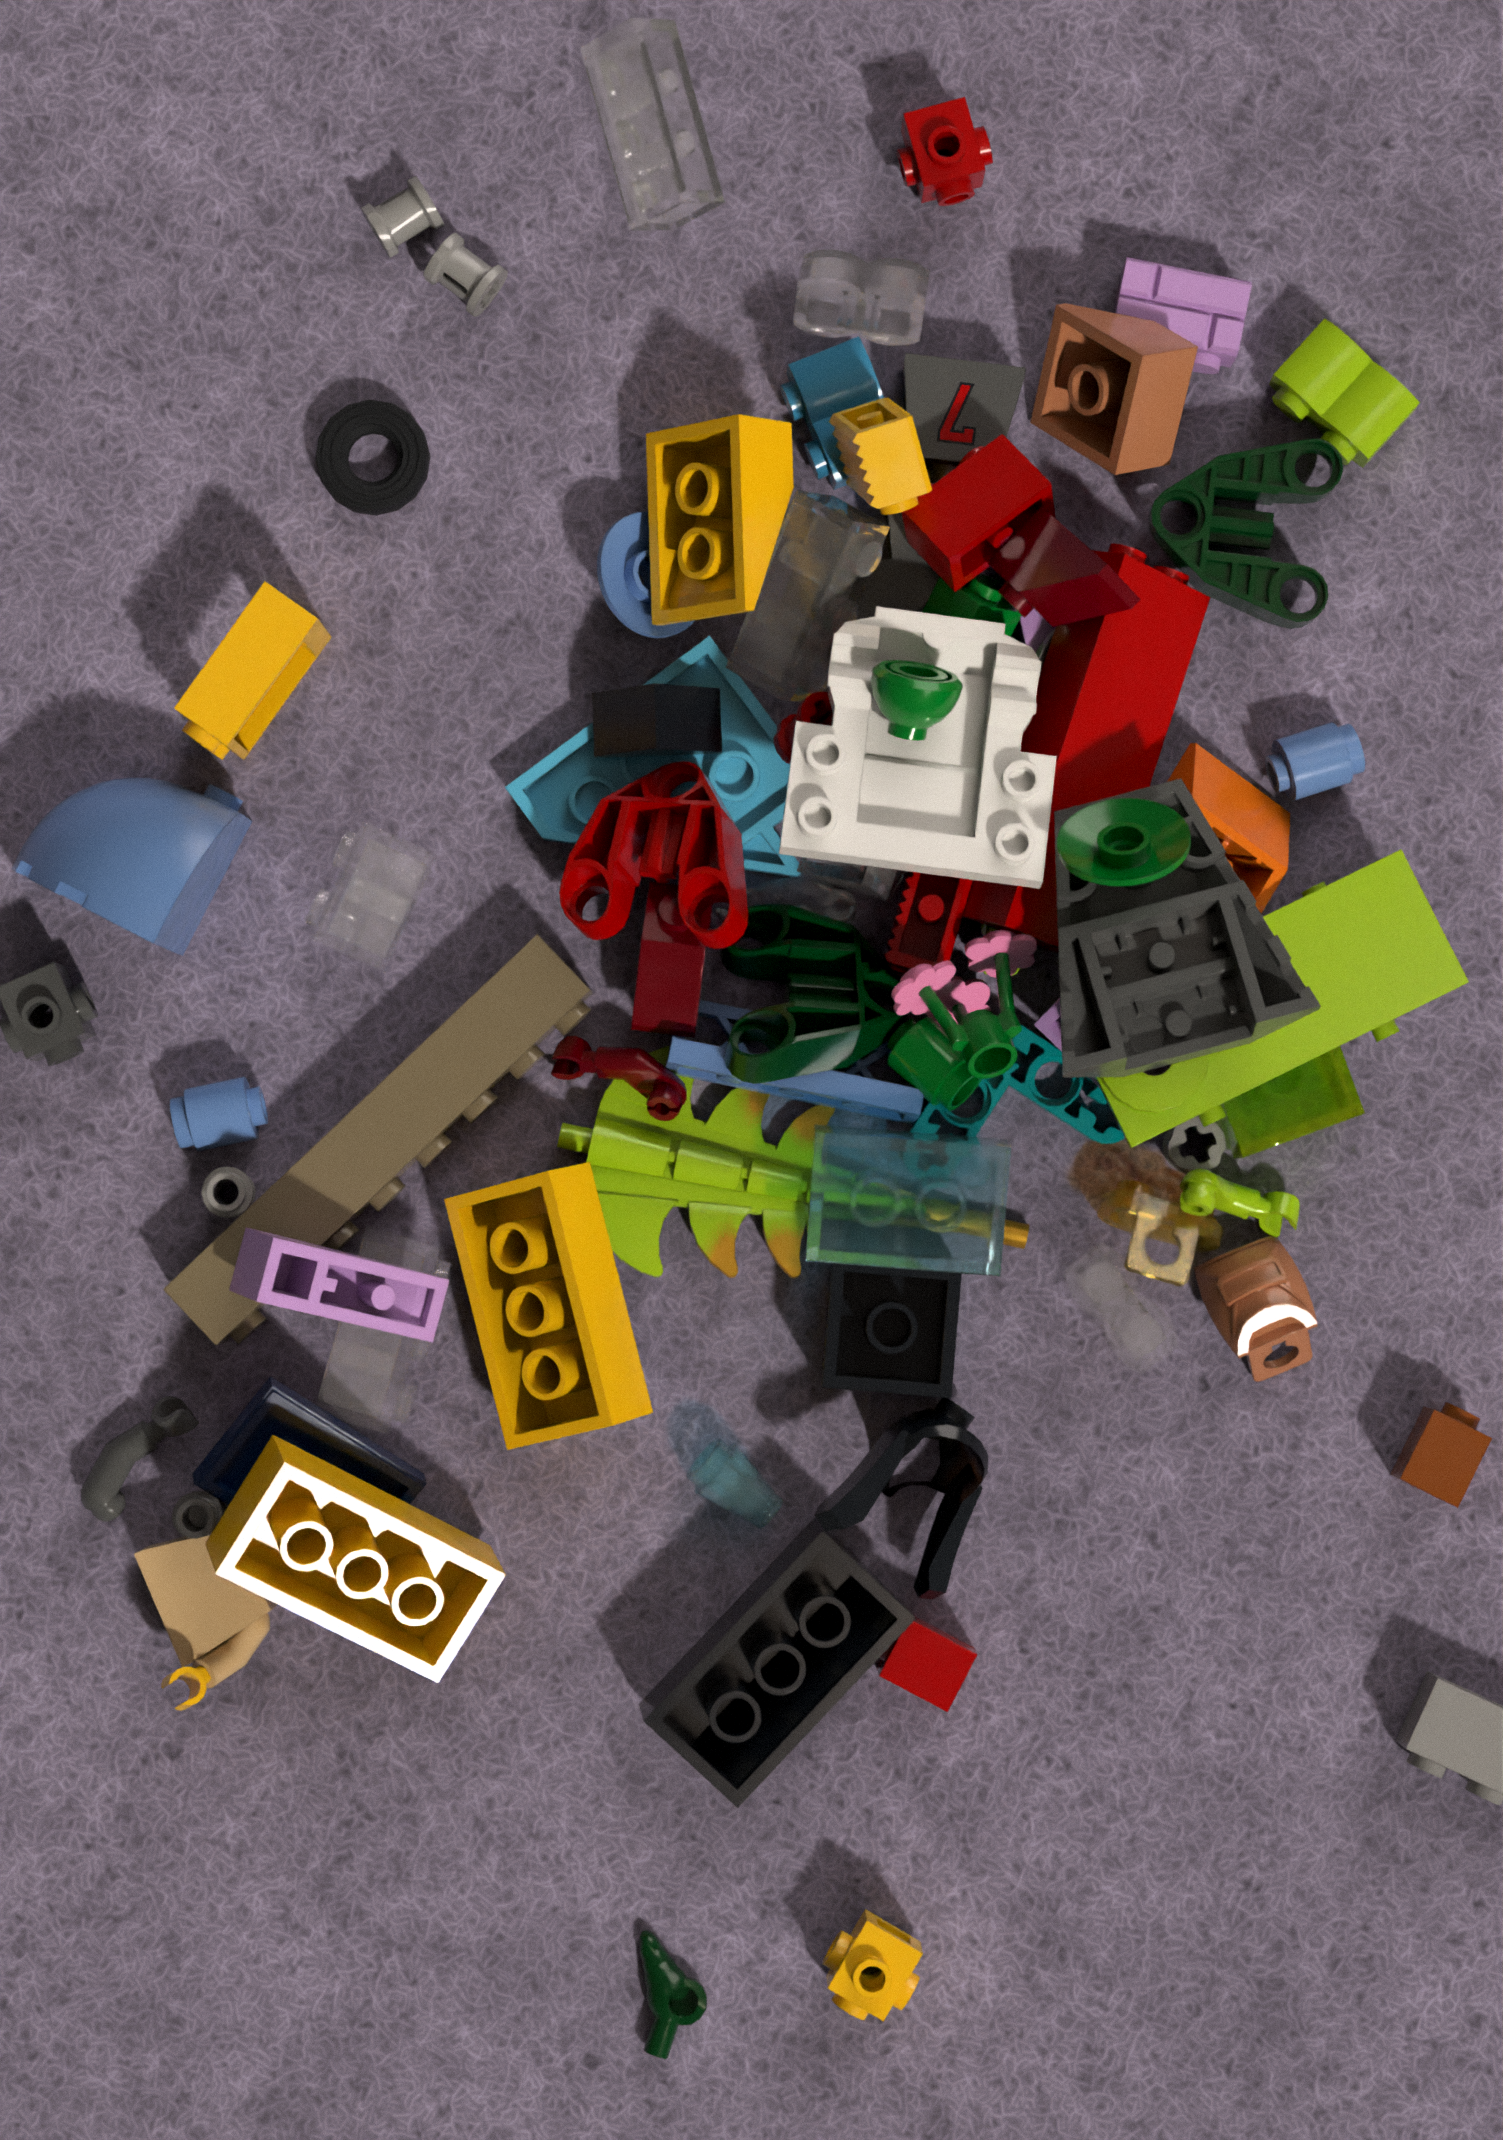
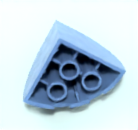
(138, 854)

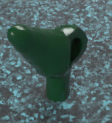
(669, 1995)

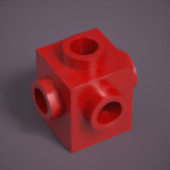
(948, 132)

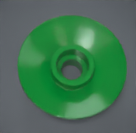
(1123, 842)

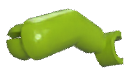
(1208, 1191)

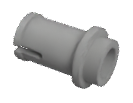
(213, 1192)

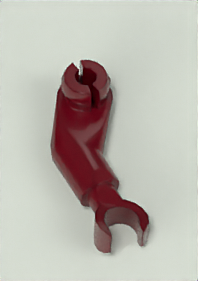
(659, 1085)

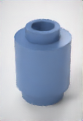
(1315, 760)
(218, 1114)

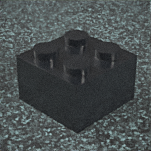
(891, 1330)

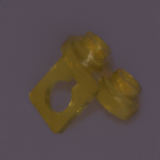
(1138, 1211)

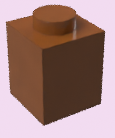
(1442, 1453)

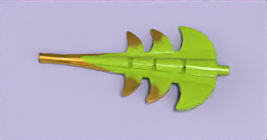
(708, 1166)

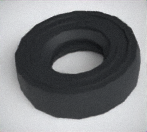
(362, 420)

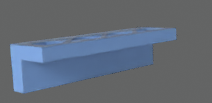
(827, 1088)

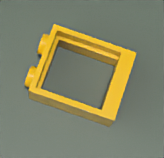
(251, 673)

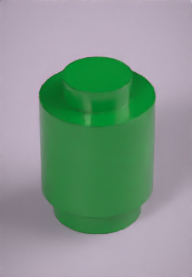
(929, 1063)

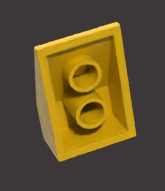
(715, 513)

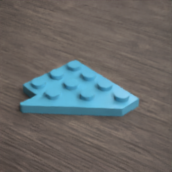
(748, 775)

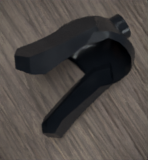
(958, 1478)

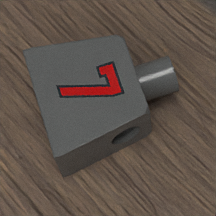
(958, 405)

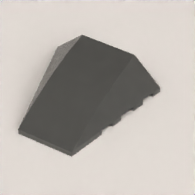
(1169, 961)

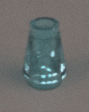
(734, 1483)

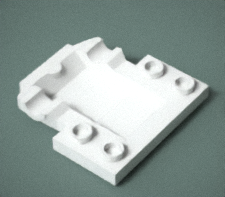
(936, 805)

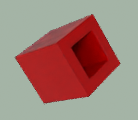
(928, 1663)

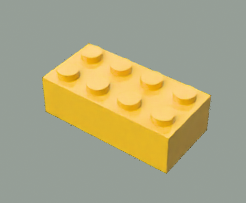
(548, 1306)
(354, 1559)

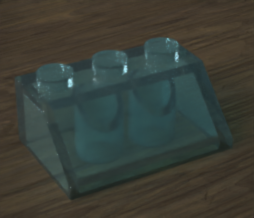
(907, 1200)

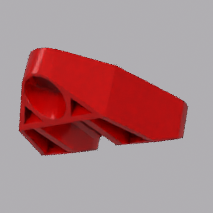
(654, 836)

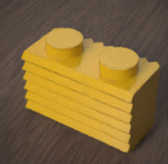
(881, 455)

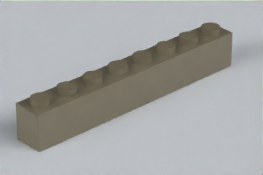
(393, 1129)

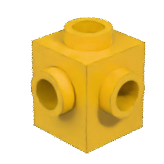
(878, 1945)

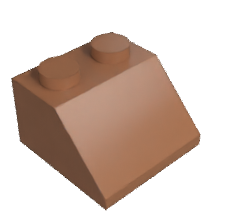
(1113, 387)

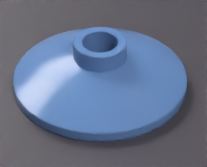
(619, 562)

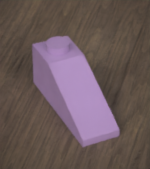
(338, 1285)

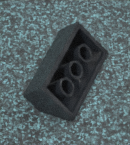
(775, 1663)

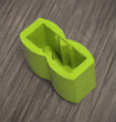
(1342, 394)

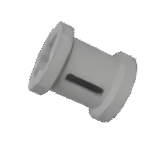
(402, 216)
(465, 274)
(1211, 1153)

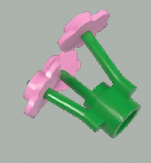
(962, 1005)

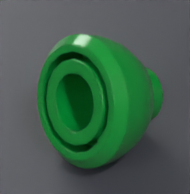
(913, 696)

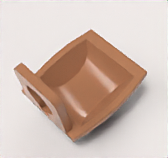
(1257, 1303)

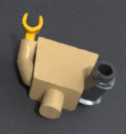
(203, 1613)

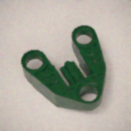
(1254, 477)
(827, 997)

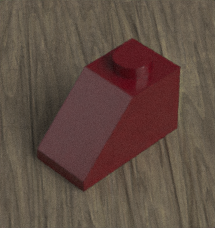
(1057, 575)
(668, 967)

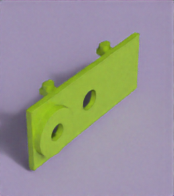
(1363, 951)

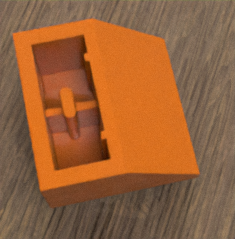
(1242, 817)

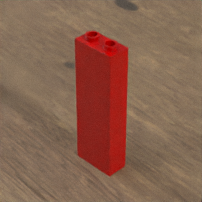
(1103, 715)

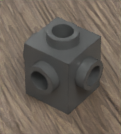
(28, 1000)

